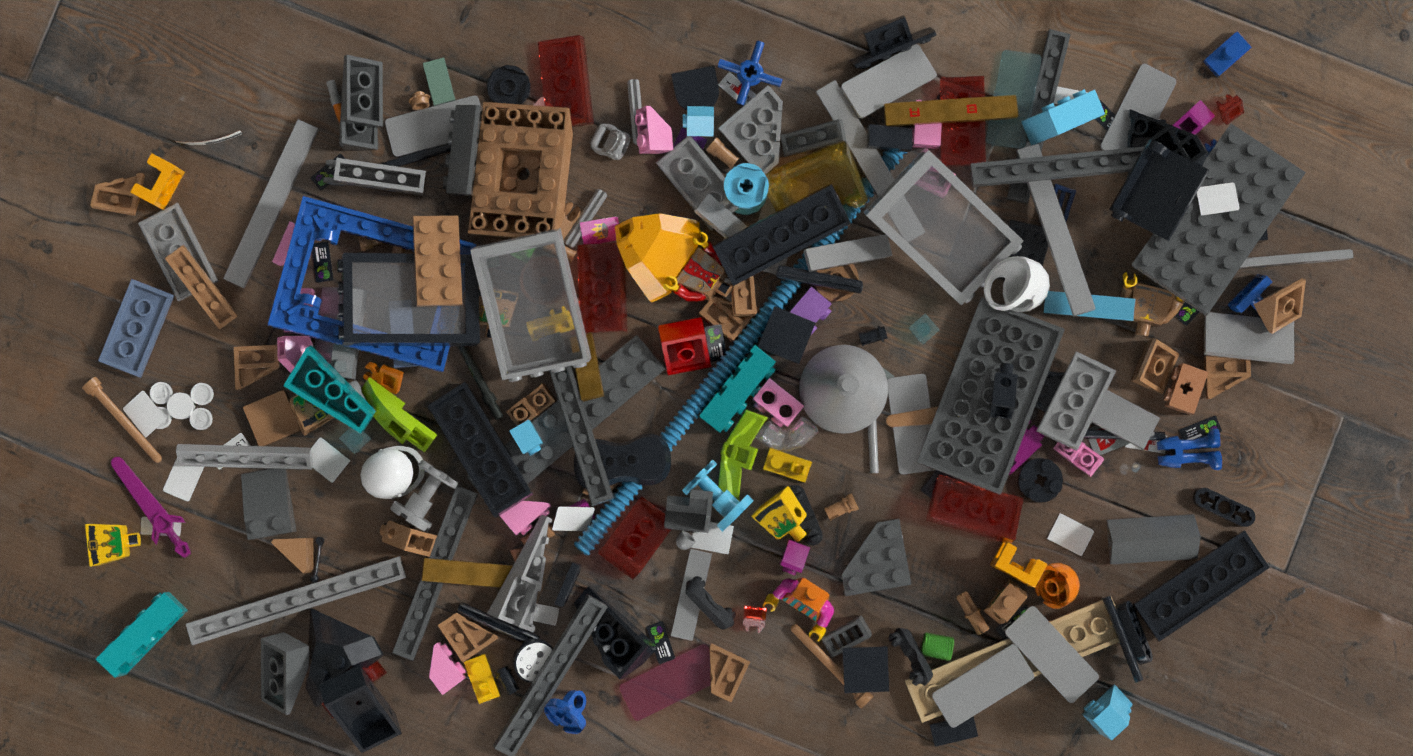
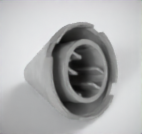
(843, 389)

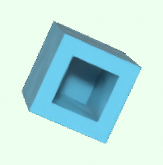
(699, 121)
(527, 438)

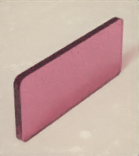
(668, 683)

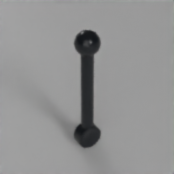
(319, 541)

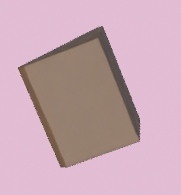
(1282, 306)
(1155, 366)
(298, 551)

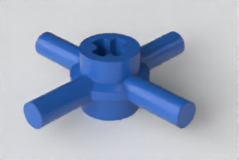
(745, 66)

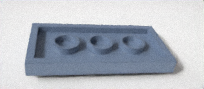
(136, 328)

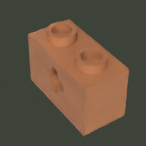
(1194, 380)

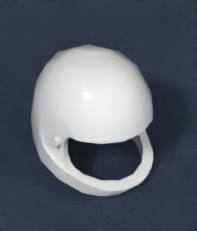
(1024, 284)
(390, 473)

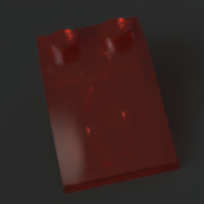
(636, 538)

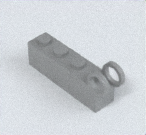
(376, 176)

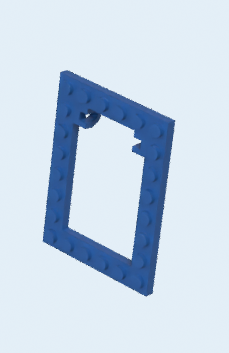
(324, 221)

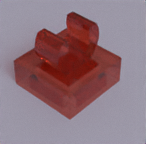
(1231, 109)
(754, 617)

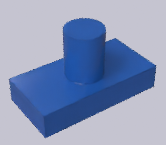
(1227, 54)
(1250, 293)

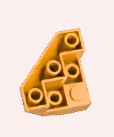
(656, 249)

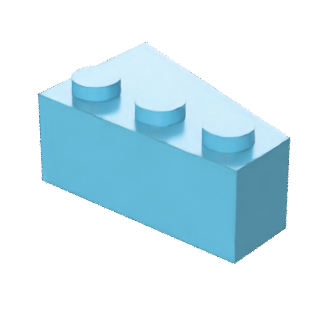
(1063, 117)
(1109, 713)

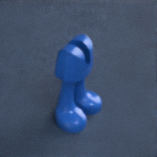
(1212, 458)

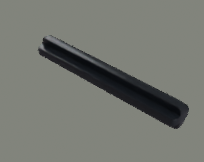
(819, 279)
(494, 623)

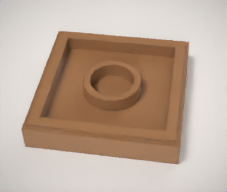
(271, 418)

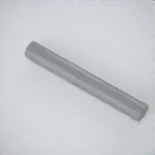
(873, 448)

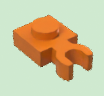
(385, 376)

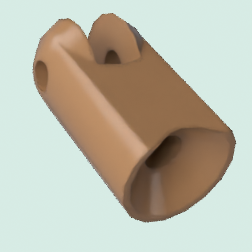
(569, 222)

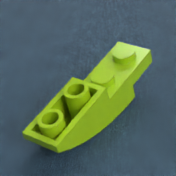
(394, 418)

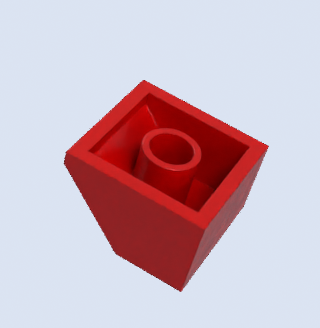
(684, 346)

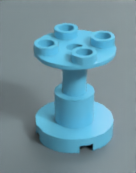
(746, 188)
(724, 502)

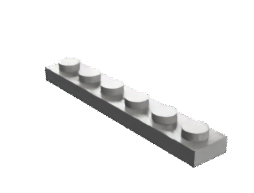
(244, 456)

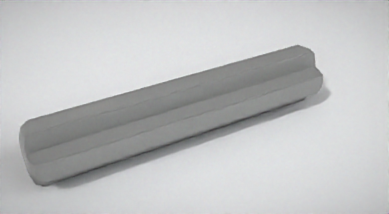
(635, 104)
(587, 215)

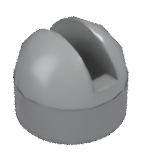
(685, 540)

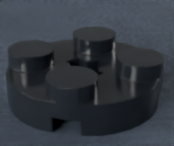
(1045, 468)

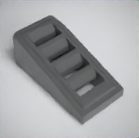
(843, 629)

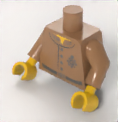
(1152, 304)

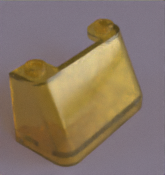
(812, 172)

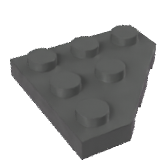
(878, 562)

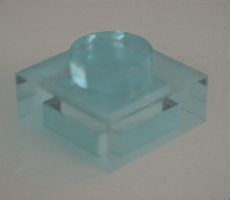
(924, 329)
(354, 440)

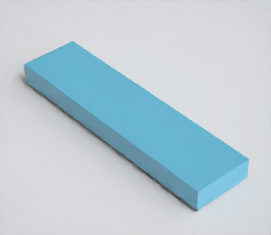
(1106, 306)

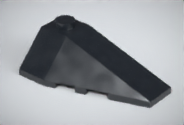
(618, 640)

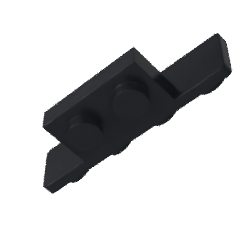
(889, 39)

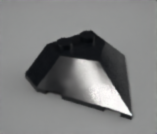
(1175, 139)
(334, 650)

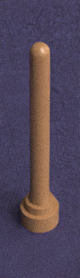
(95, 389)
(861, 698)

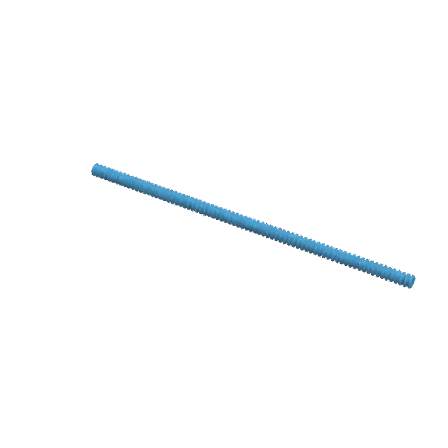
(719, 375)

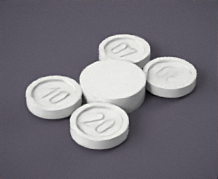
(183, 405)

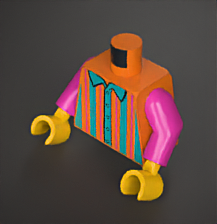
(805, 598)

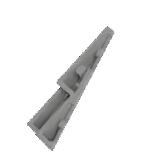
(519, 592)

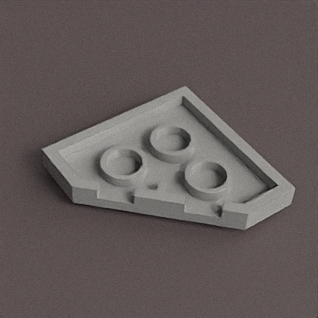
(757, 130)

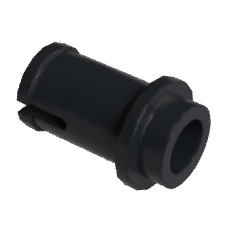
(873, 335)
(507, 680)

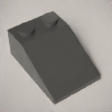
(267, 504)
(282, 670)

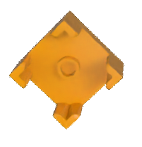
(164, 186)
(1028, 577)

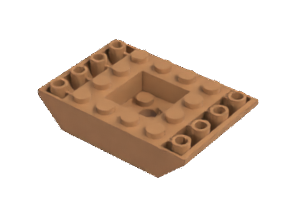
(515, 140)

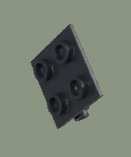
(1034, 241)

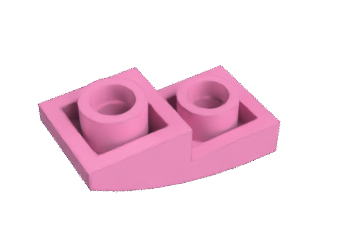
(1083, 458)

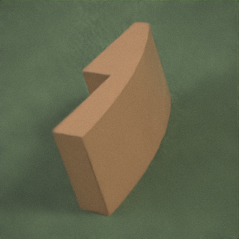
(532, 405)

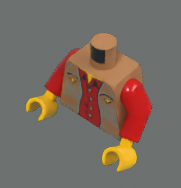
(701, 275)

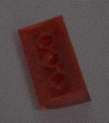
(567, 77)
(963, 141)
(602, 288)
(975, 509)

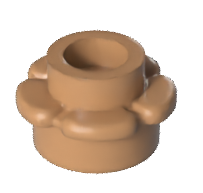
(419, 101)

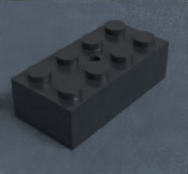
(366, 721)

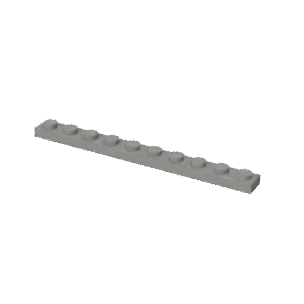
(296, 600)

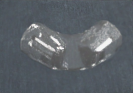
(789, 438)

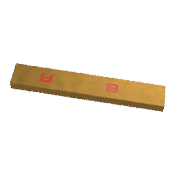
(950, 110)

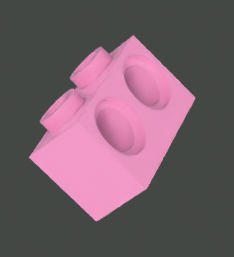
(781, 398)

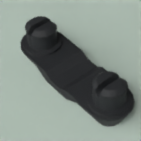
(810, 523)
(720, 616)
(922, 671)

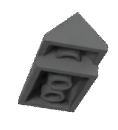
(361, 104)
(1153, 539)

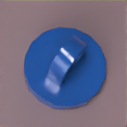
(565, 713)

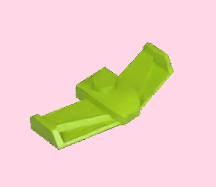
(738, 453)

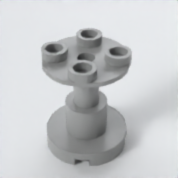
(419, 503)

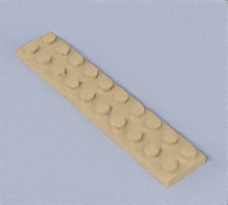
(1084, 629)

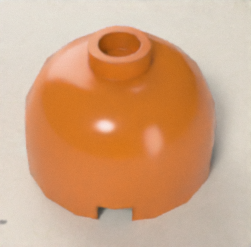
(1058, 585)

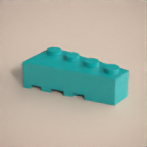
(325, 388)
(737, 390)
(141, 635)

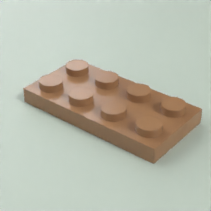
(437, 261)

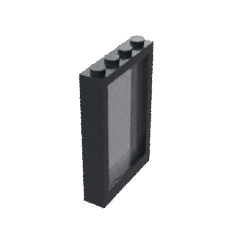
(382, 306)

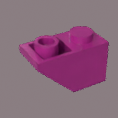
(1195, 118)
(794, 557)

